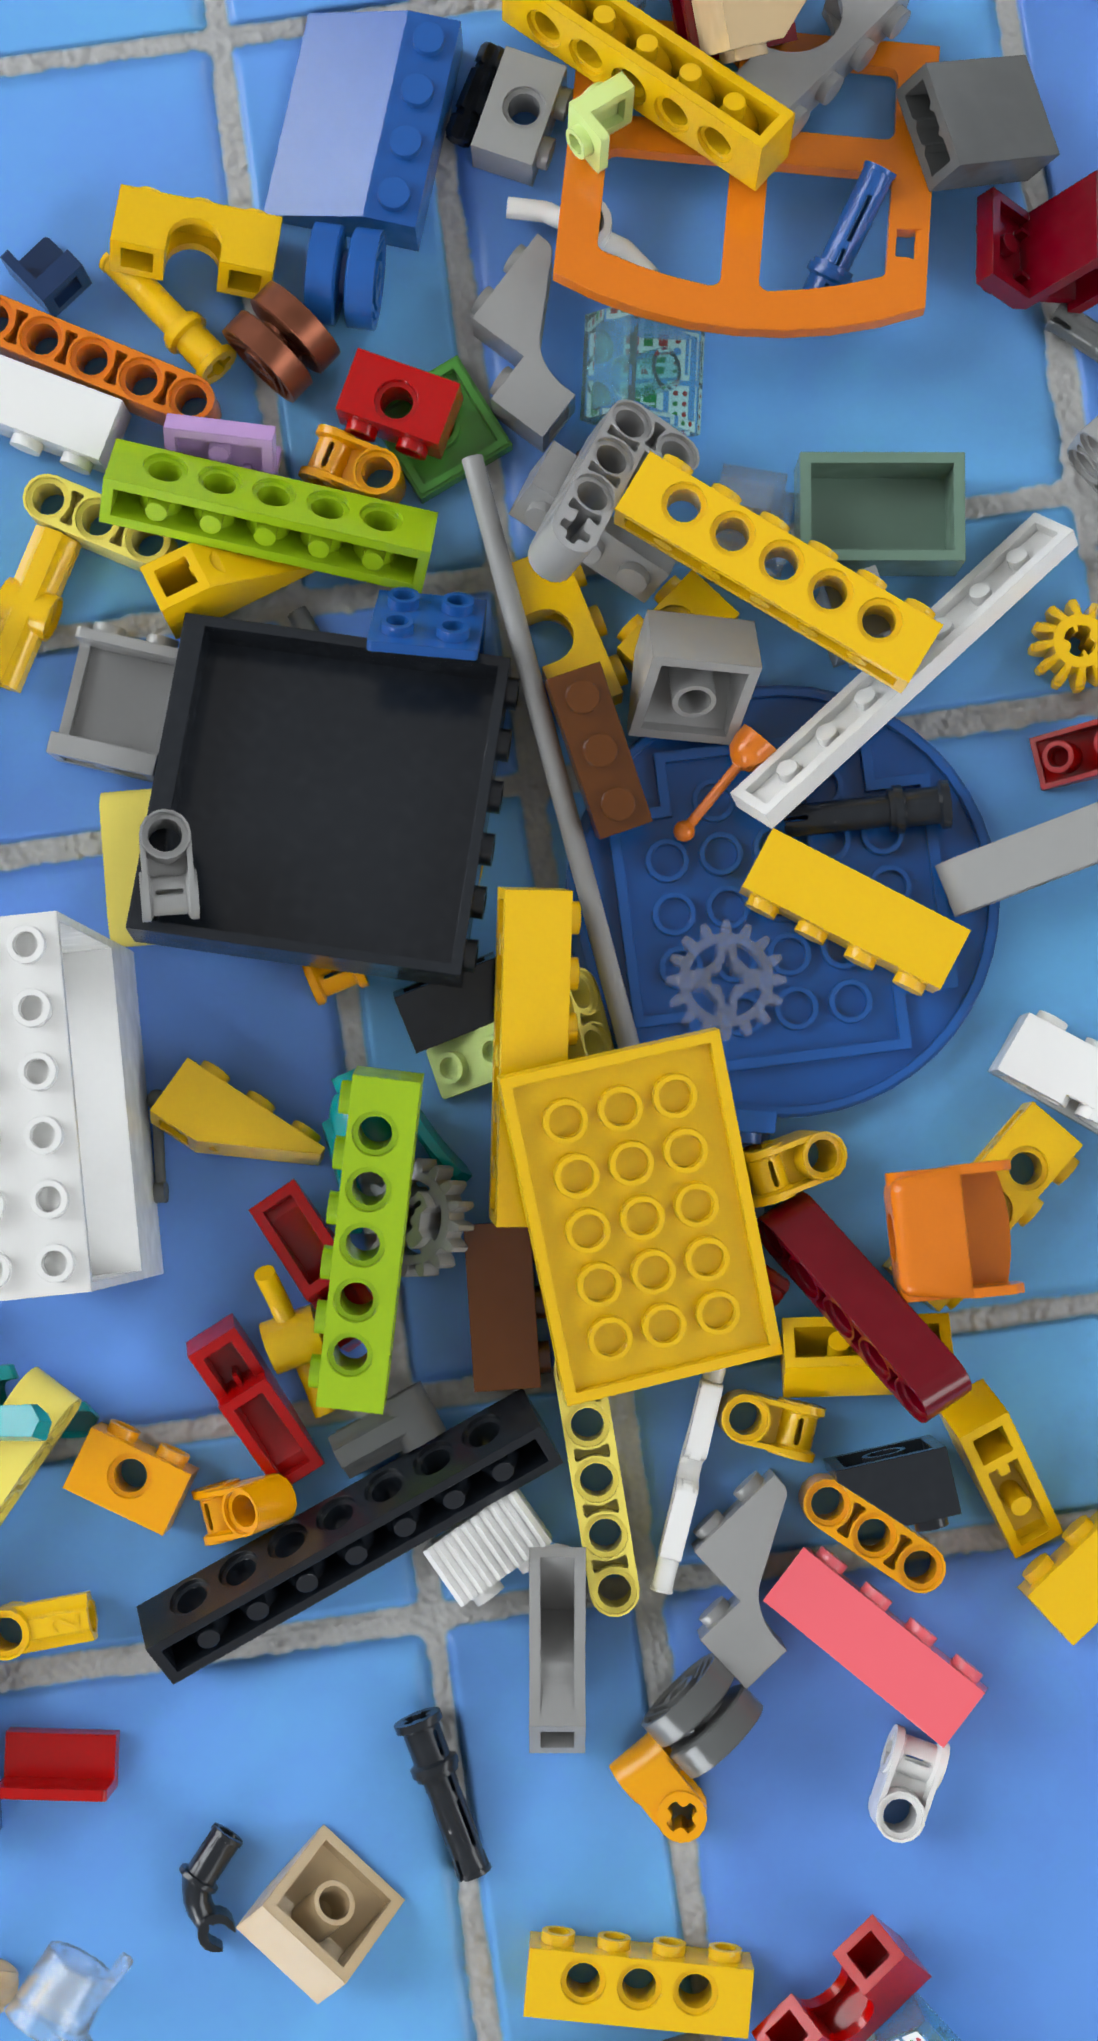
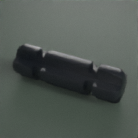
(474, 95)

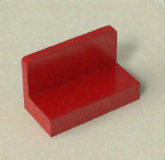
(60, 1764)

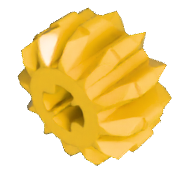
(1055, 645)

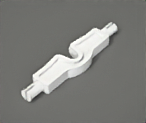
(687, 1480)

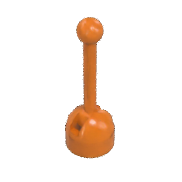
(747, 753)

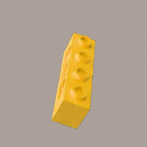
(1052, 1154)
(661, 2005)

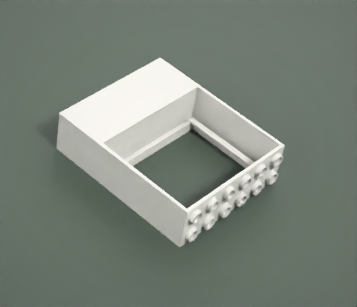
(72, 1113)

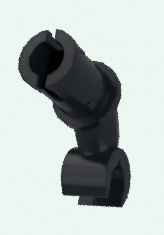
(200, 1880)

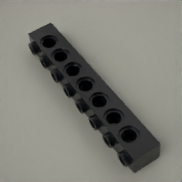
(347, 1536)

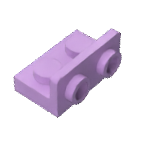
(224, 441)

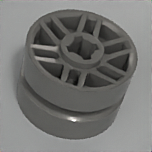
(702, 1716)

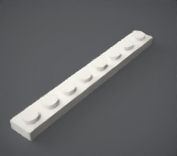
(868, 704)

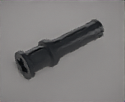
(895, 810)
(436, 1770)

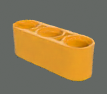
(889, 1552)

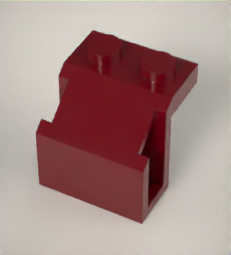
(1040, 252)

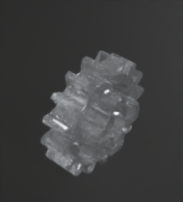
(750, 979)

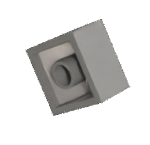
(692, 677)

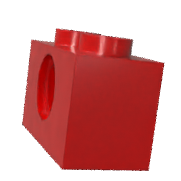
(379, 381)

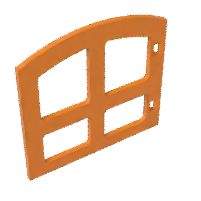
(738, 301)

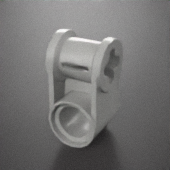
(167, 878)

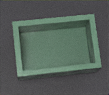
(884, 509)

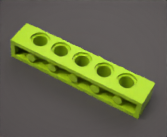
(266, 516)
(364, 1381)

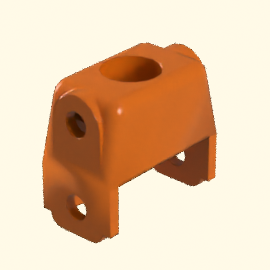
(949, 1232)

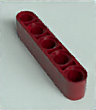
(863, 1307)

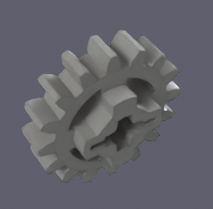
(433, 1219)

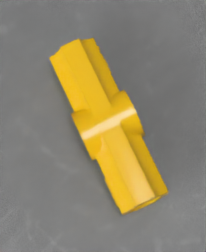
(33, 602)
(50, 1623)

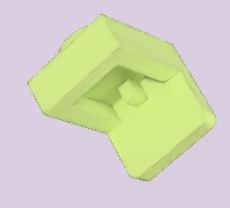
(596, 115)

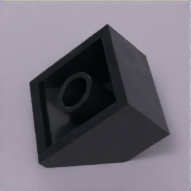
(903, 1479)

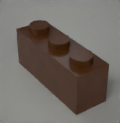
(598, 750)
(504, 1309)

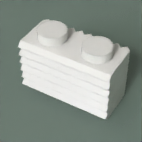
(486, 1548)

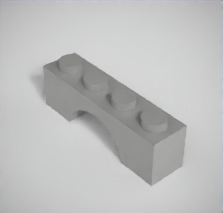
(818, 74)

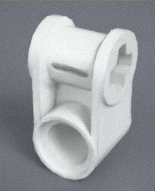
(908, 1780)

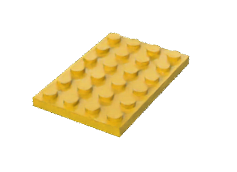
(640, 1215)

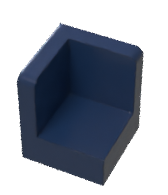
(48, 275)

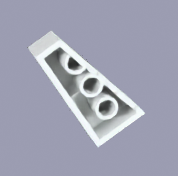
(1052, 1067)

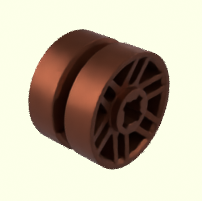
(281, 341)

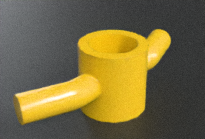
(289, 1334)

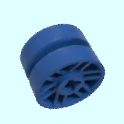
(345, 275)

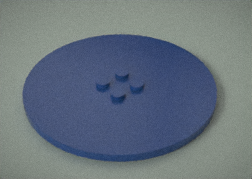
(840, 1026)

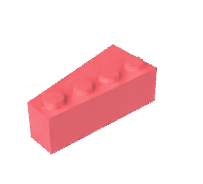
(876, 1645)

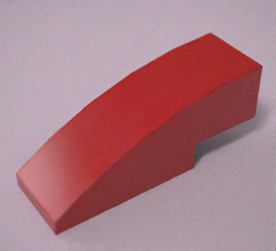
(298, 1238)
(253, 1400)

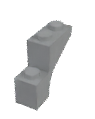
(513, 326)
(737, 1551)
(557, 1649)

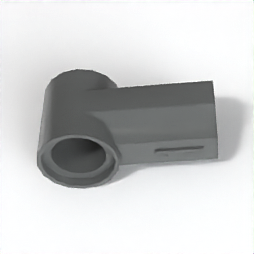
(405, 1425)

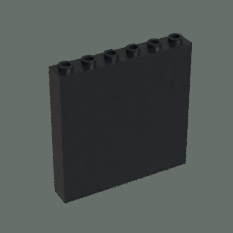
(330, 799)

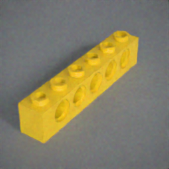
(672, 80)
(790, 600)

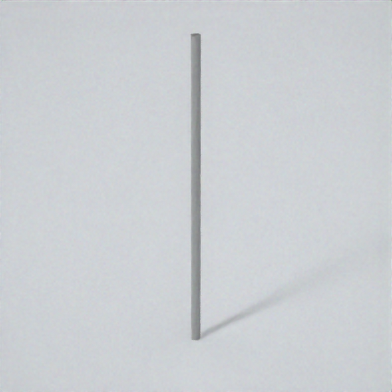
(550, 751)

